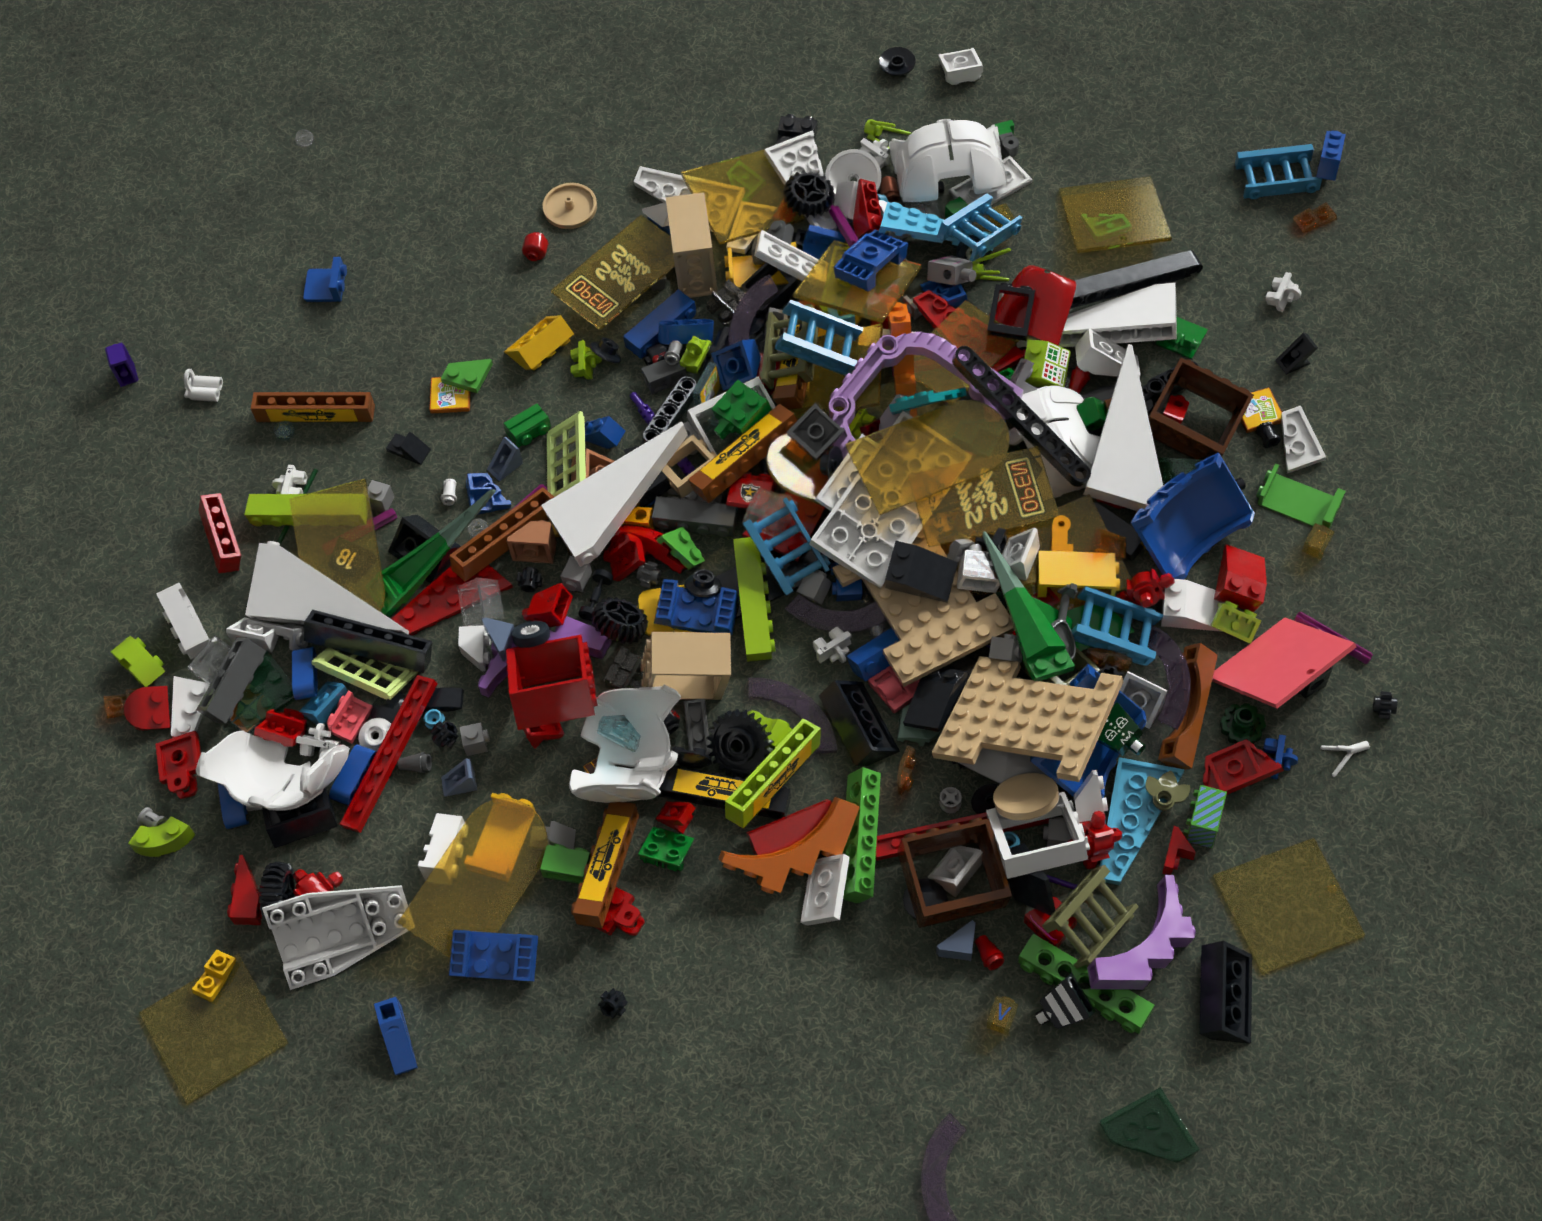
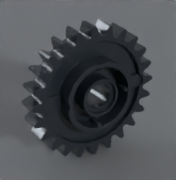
(725, 747)

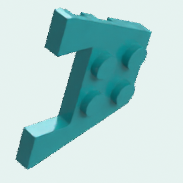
(924, 398)

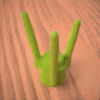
(875, 128)
(979, 268)

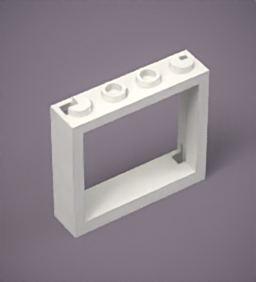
(705, 409)
(1045, 857)

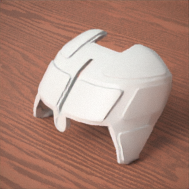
(926, 158)
(1056, 404)
(646, 712)
(257, 774)

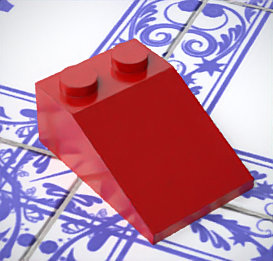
(1241, 579)

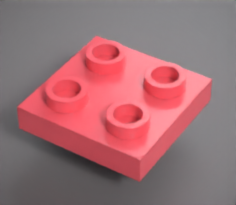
(891, 690)

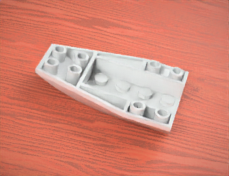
(333, 929)

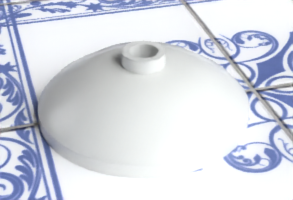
(853, 164)

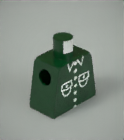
(1121, 732)

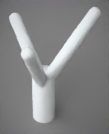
(1350, 751)

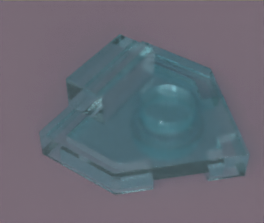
(620, 731)

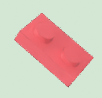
(348, 717)

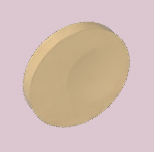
(569, 205)
(1026, 796)

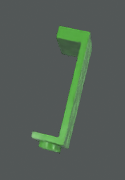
(1298, 500)

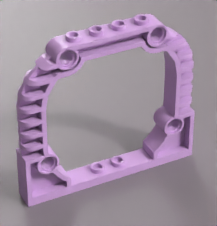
(905, 344)

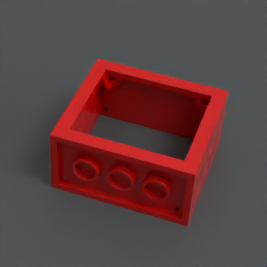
(547, 663)

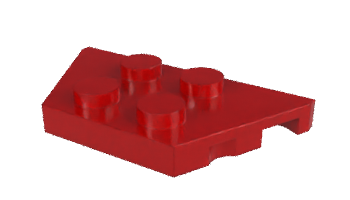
(1238, 767)

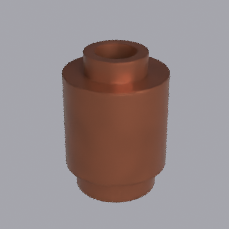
(890, 189)

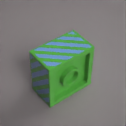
(1205, 816)

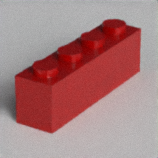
(219, 533)
(787, 829)

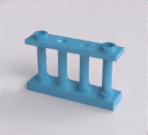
(1275, 156)
(974, 213)
(813, 353)
(775, 565)
(1102, 639)

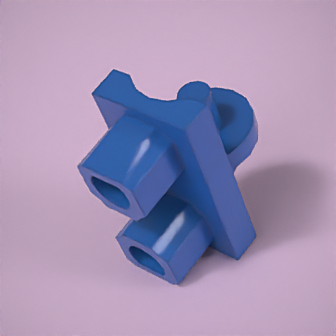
(1276, 747)

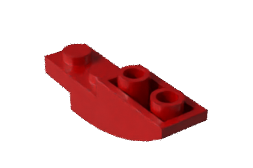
(650, 545)

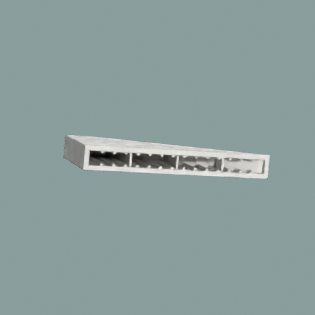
(1134, 317)
(1126, 457)
(598, 505)
(288, 590)

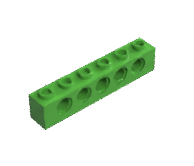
(864, 791)
(1059, 960)

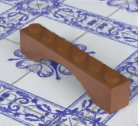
(1180, 747)

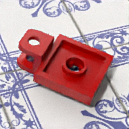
(179, 774)
(622, 914)

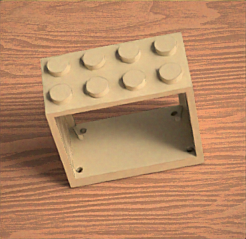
(691, 244)
(689, 663)

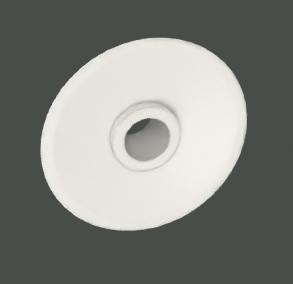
(369, 728)

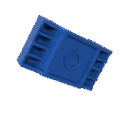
(867, 257)
(698, 614)
(493, 955)

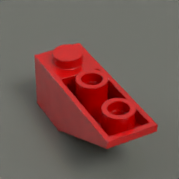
(867, 210)
(245, 896)

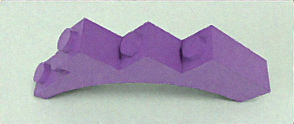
(498, 670)
(1134, 967)

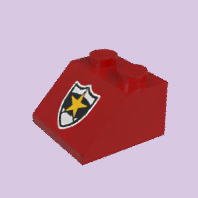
(744, 488)

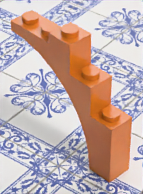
(903, 372)
(774, 867)

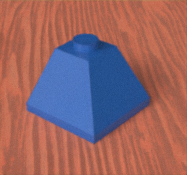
(737, 362)

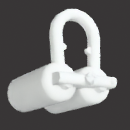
(202, 387)

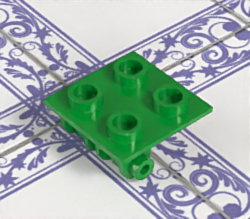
(1188, 338)
(666, 848)

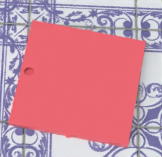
(1282, 662)

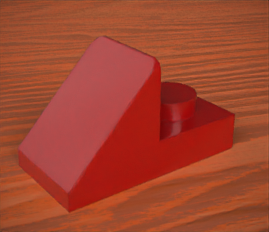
(545, 732)
(676, 815)
(1177, 848)

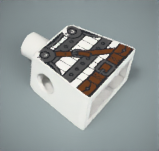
(977, 571)

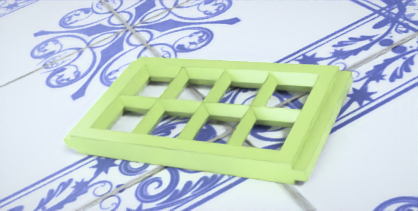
(563, 428)
(389, 692)

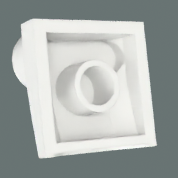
(961, 66)

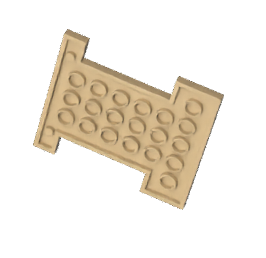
(933, 630)
(1027, 717)

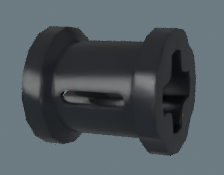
(1268, 434)

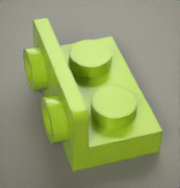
(1236, 623)

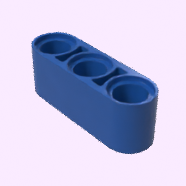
(684, 330)
(304, 674)
(352, 774)
(232, 811)

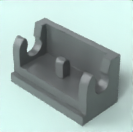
(662, 375)

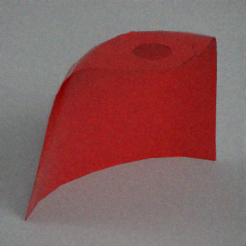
(1050, 306)

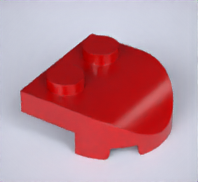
(624, 554)
(148, 708)
(282, 727)

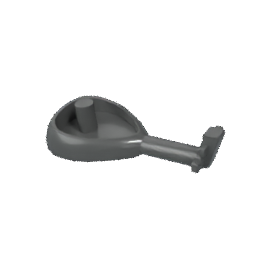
(1060, 625)

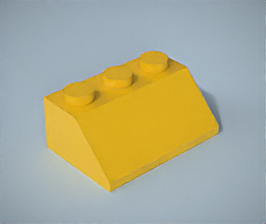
(540, 342)

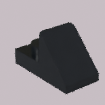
(1296, 354)
(408, 447)

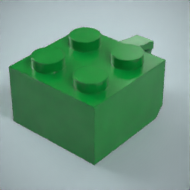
(739, 410)

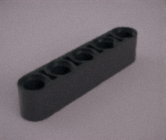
(671, 409)

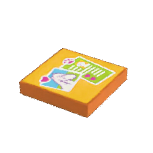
(448, 398)
(1261, 410)

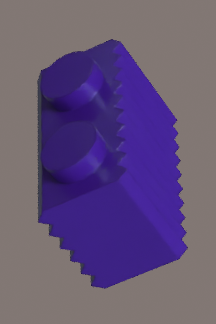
(121, 364)

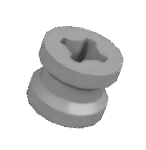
(953, 795)

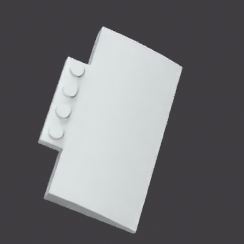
(854, 530)

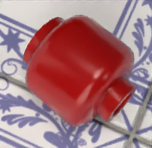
(535, 246)

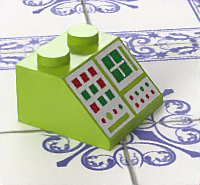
(1049, 363)

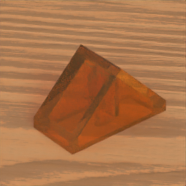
(1109, 543)

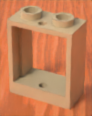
(683, 486)

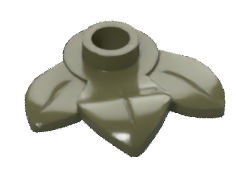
(1168, 789)

